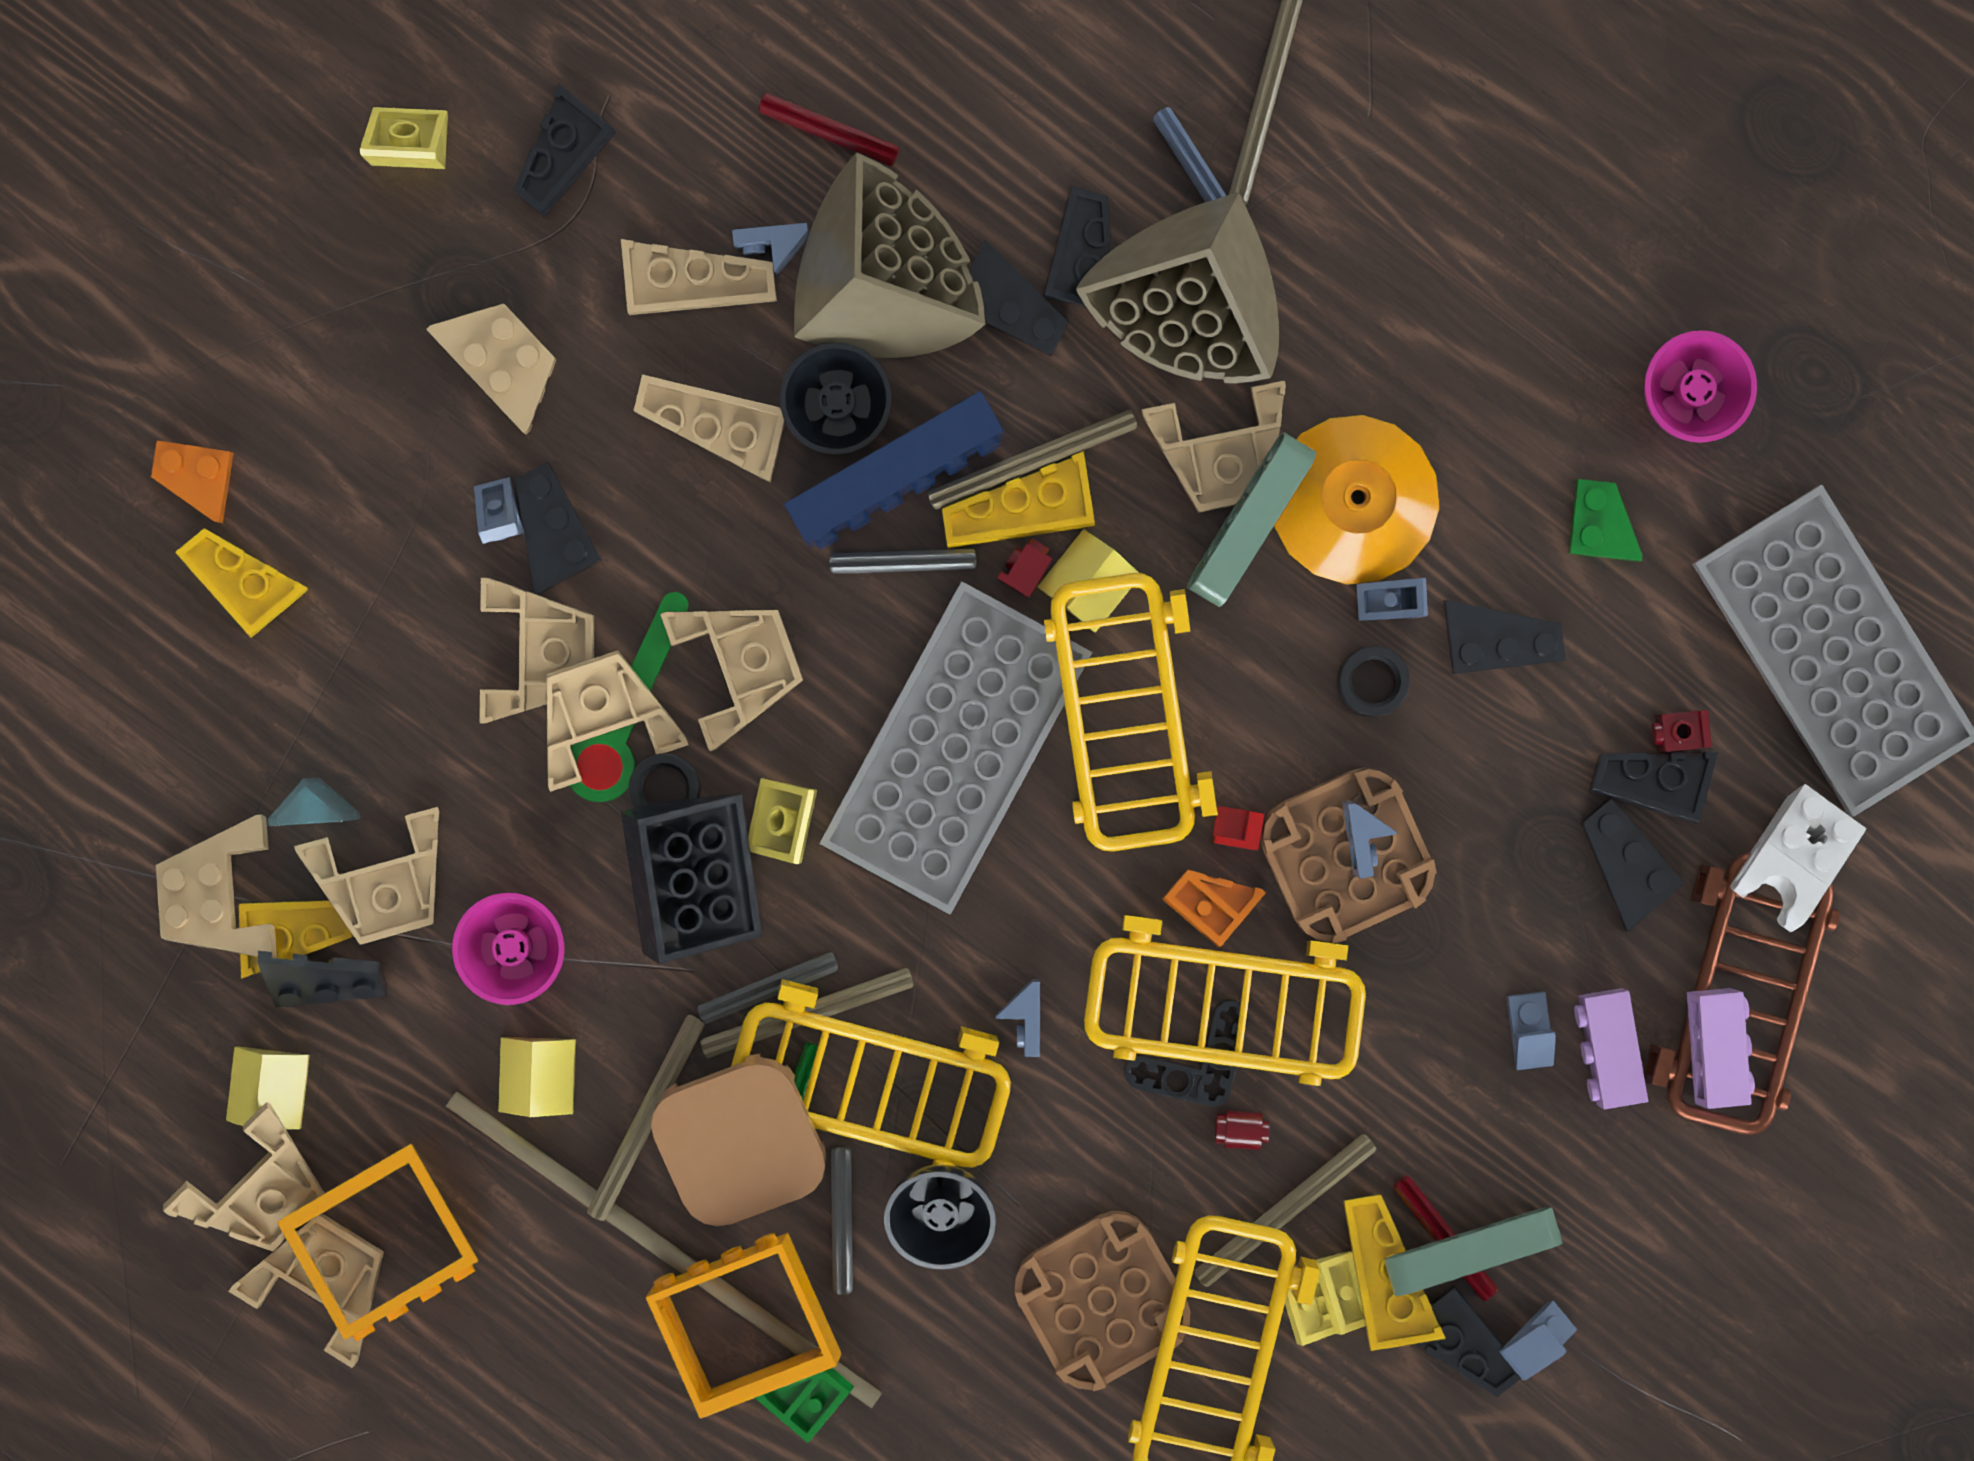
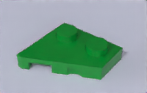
(1601, 523)
(808, 1402)

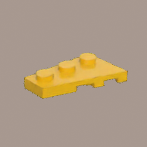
(241, 584)
(299, 928)

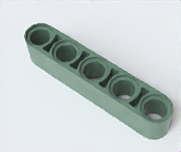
(1251, 519)
(1473, 1251)

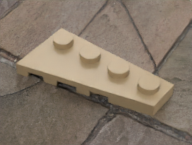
(682, 279)
(723, 424)

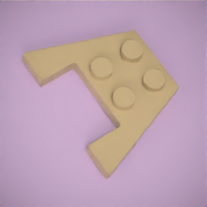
(1219, 465)
(549, 640)
(752, 657)
(597, 700)
(199, 893)
(387, 895)
(263, 1196)
(346, 1264)

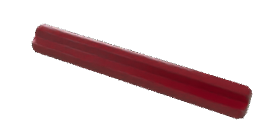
(828, 129)
(1439, 1230)

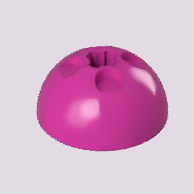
(1720, 384)
(496, 965)

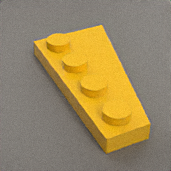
(1034, 505)
(1388, 1318)

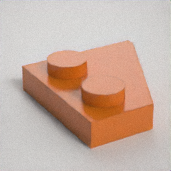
(195, 475)
(1212, 904)

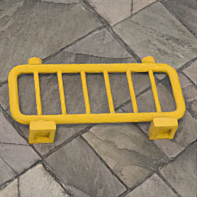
(1161, 614)
(1140, 945)
(975, 1045)
(1303, 1285)

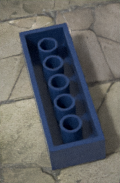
(895, 470)

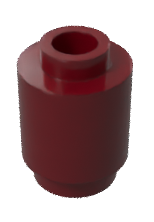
(1241, 1130)

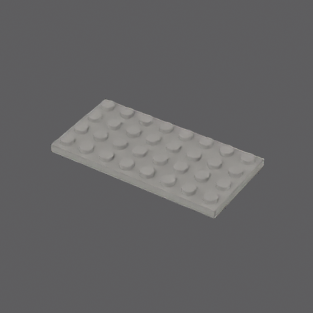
(1835, 651)
(953, 750)

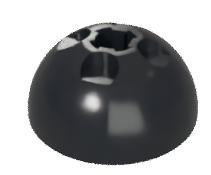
(819, 384)
(940, 1217)

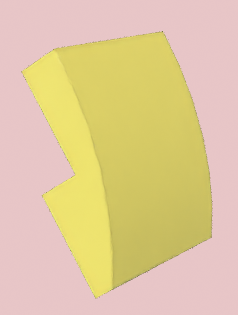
(1335, 1303)

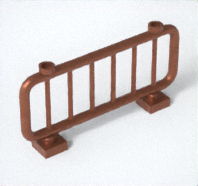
(1661, 1062)

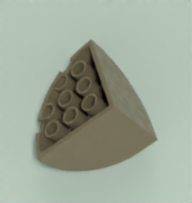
(883, 270)
(1192, 294)

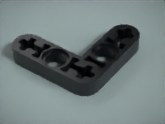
(1196, 1076)

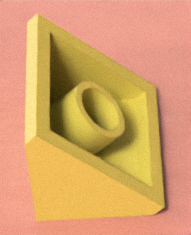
(406, 138)
(1087, 560)
(781, 820)
(537, 1076)
(267, 1077)

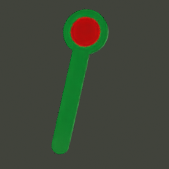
(607, 759)

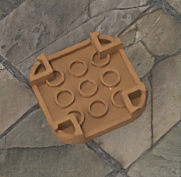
(1312, 858)
(738, 1141)
(1098, 1299)

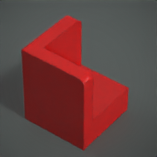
(1237, 828)

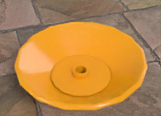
(1366, 539)

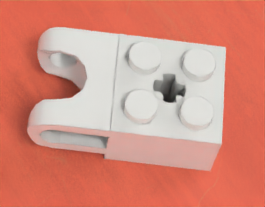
(1800, 854)

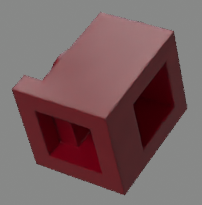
(1026, 568)
(1697, 726)

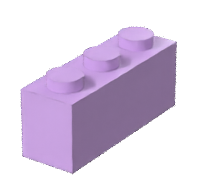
(1611, 1048)
(1720, 1048)

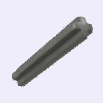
(902, 561)
(766, 988)
(841, 1220)

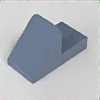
(783, 240)
(497, 511)
(1392, 599)
(1360, 828)
(1025, 1006)
(1531, 1031)
(1539, 1341)

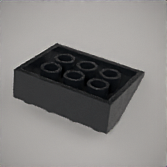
(691, 875)

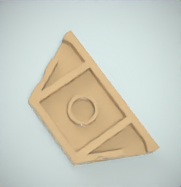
(500, 359)

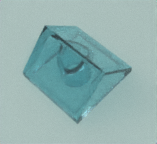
(313, 803)

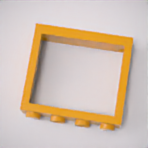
(396, 1306)
(708, 1400)

